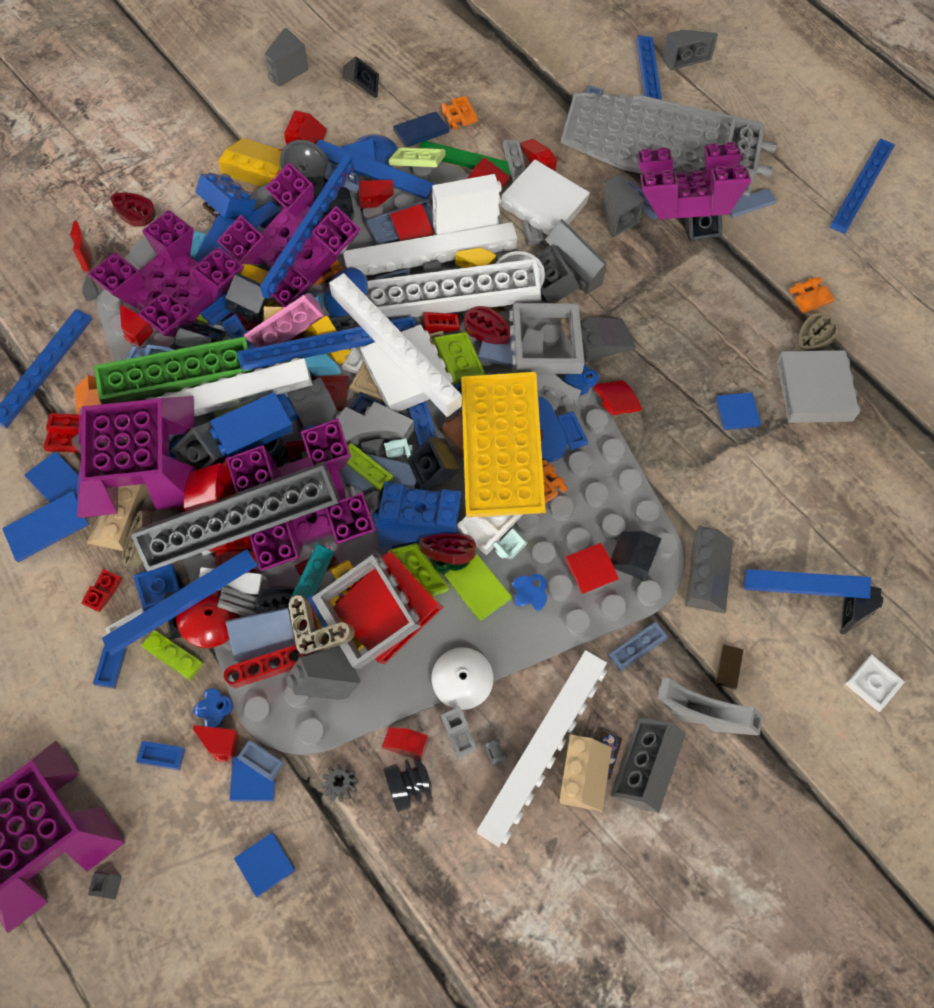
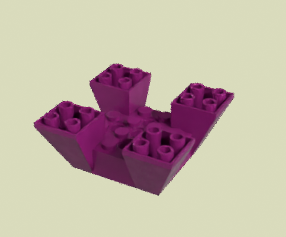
(695, 192)
(325, 246)
(172, 285)
(104, 452)
(344, 520)
(84, 834)

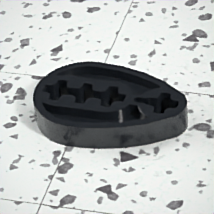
(273, 595)

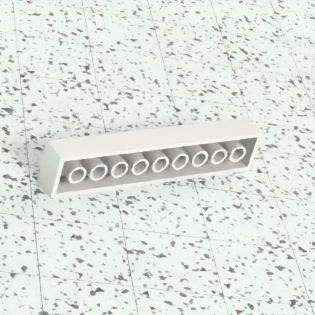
(456, 289)

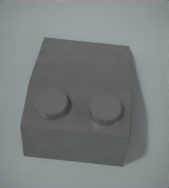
(688, 48)
(558, 277)
(604, 337)
(313, 404)

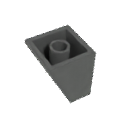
(286, 58)
(621, 205)
(199, 448)
(324, 675)

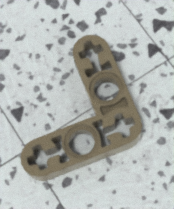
(310, 633)

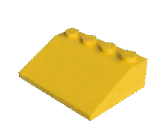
(250, 162)

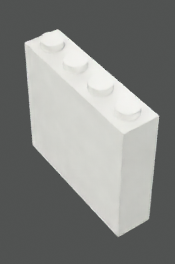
(544, 197)
(466, 204)
(391, 381)

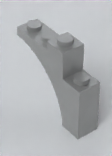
(547, 384)
(375, 424)
(715, 714)

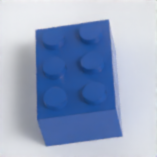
(225, 195)

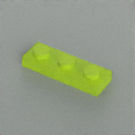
(368, 468)
(172, 655)

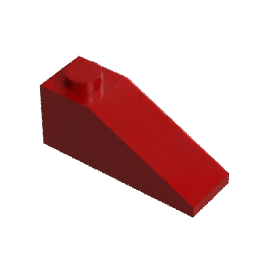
(536, 151)

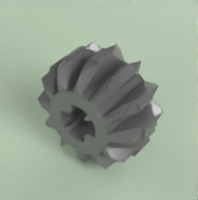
(331, 784)

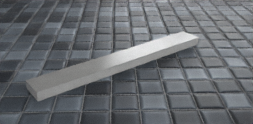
(514, 155)

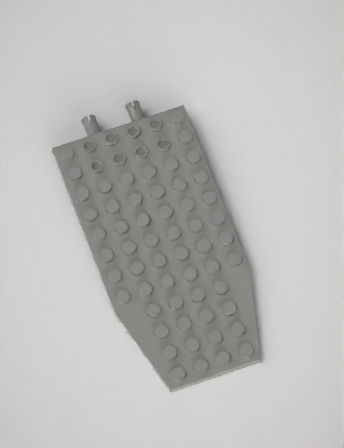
(622, 125)

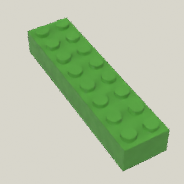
(168, 371)

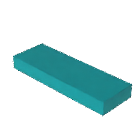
(313, 571)

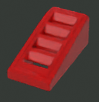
(429, 318)

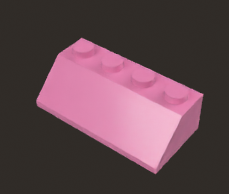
(287, 322)

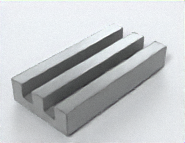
(239, 598)

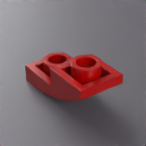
(103, 590)

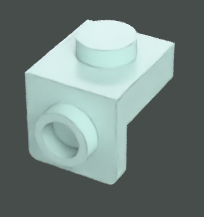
(397, 448)
(510, 544)

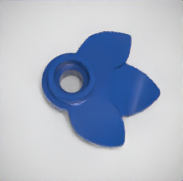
(581, 381)
(528, 593)
(211, 709)

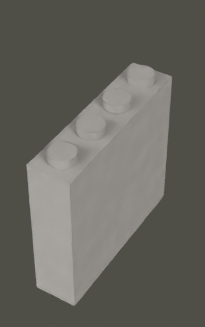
(818, 386)

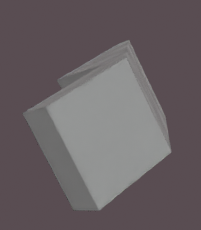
(458, 732)

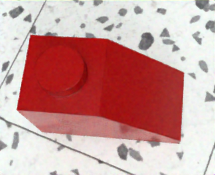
(375, 192)
(134, 327)
(218, 741)
(406, 742)

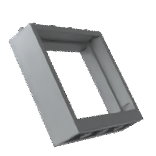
(547, 365)
(330, 616)

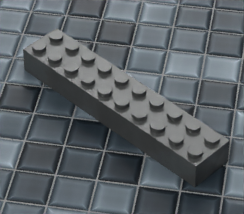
(235, 516)

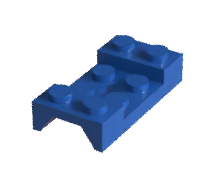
(399, 508)

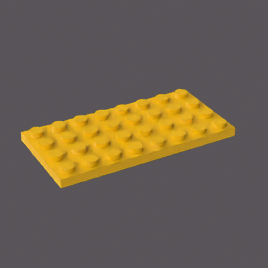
(502, 445)

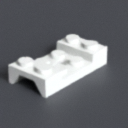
(487, 529)

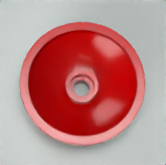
(205, 630)

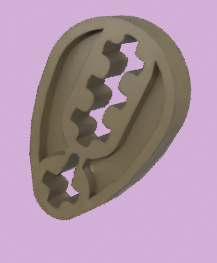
(811, 326)
(130, 554)

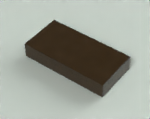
(729, 667)

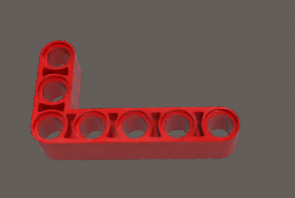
(264, 661)

